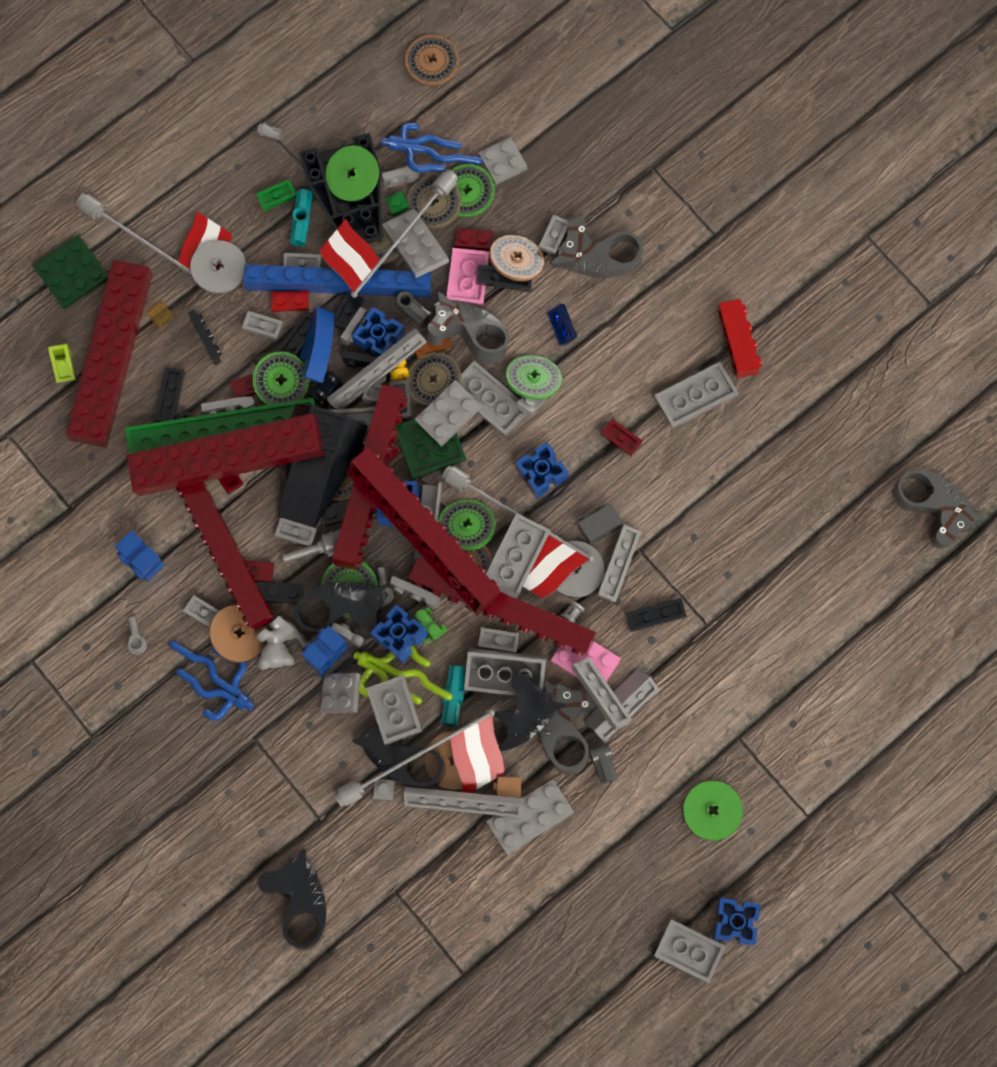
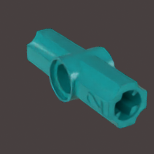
(302, 208)
(455, 686)

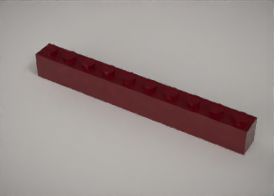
(360, 508)
(227, 555)
(514, 611)

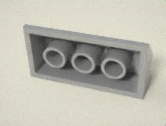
(493, 670)

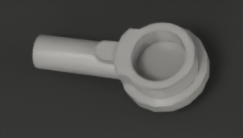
(388, 595)
(136, 643)

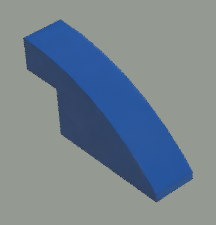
(317, 345)

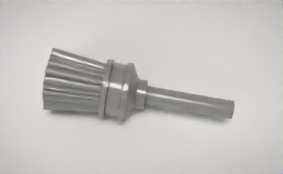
(326, 545)

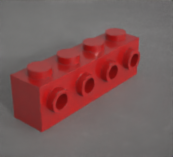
(738, 338)

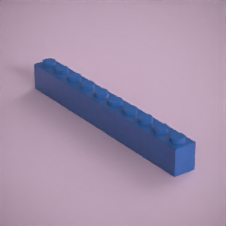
(329, 282)

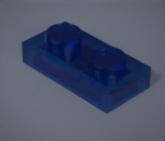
(562, 324)

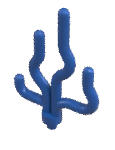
(414, 145)
(232, 695)

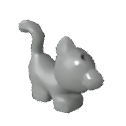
(275, 653)

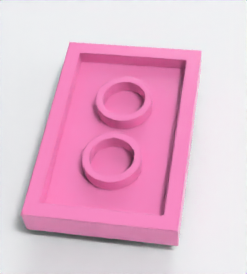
(462, 276)
(601, 657)

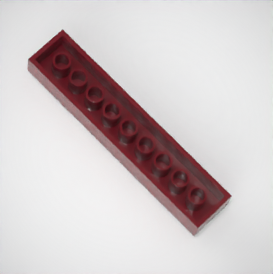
(109, 354)
(225, 454)
(423, 531)

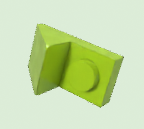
(62, 362)

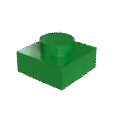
(397, 203)

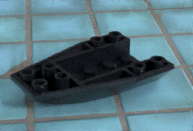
(362, 215)
(312, 483)

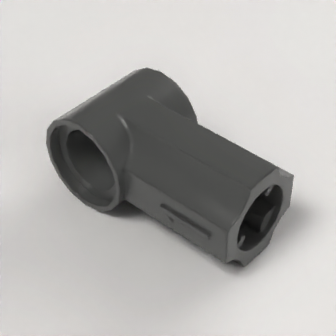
(413, 309)
(601, 758)

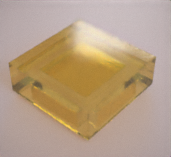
(160, 315)

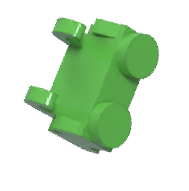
(430, 626)

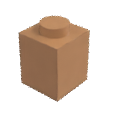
(508, 787)

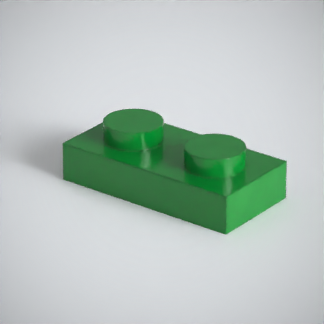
(276, 195)

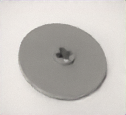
(209, 256)
(588, 577)

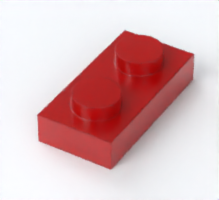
(290, 301)

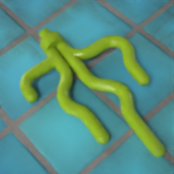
(378, 665)

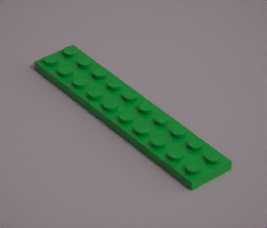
(186, 429)

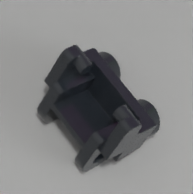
(323, 389)

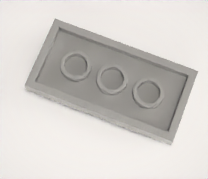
(418, 246)
(696, 395)
(496, 400)
(517, 555)
(541, 812)

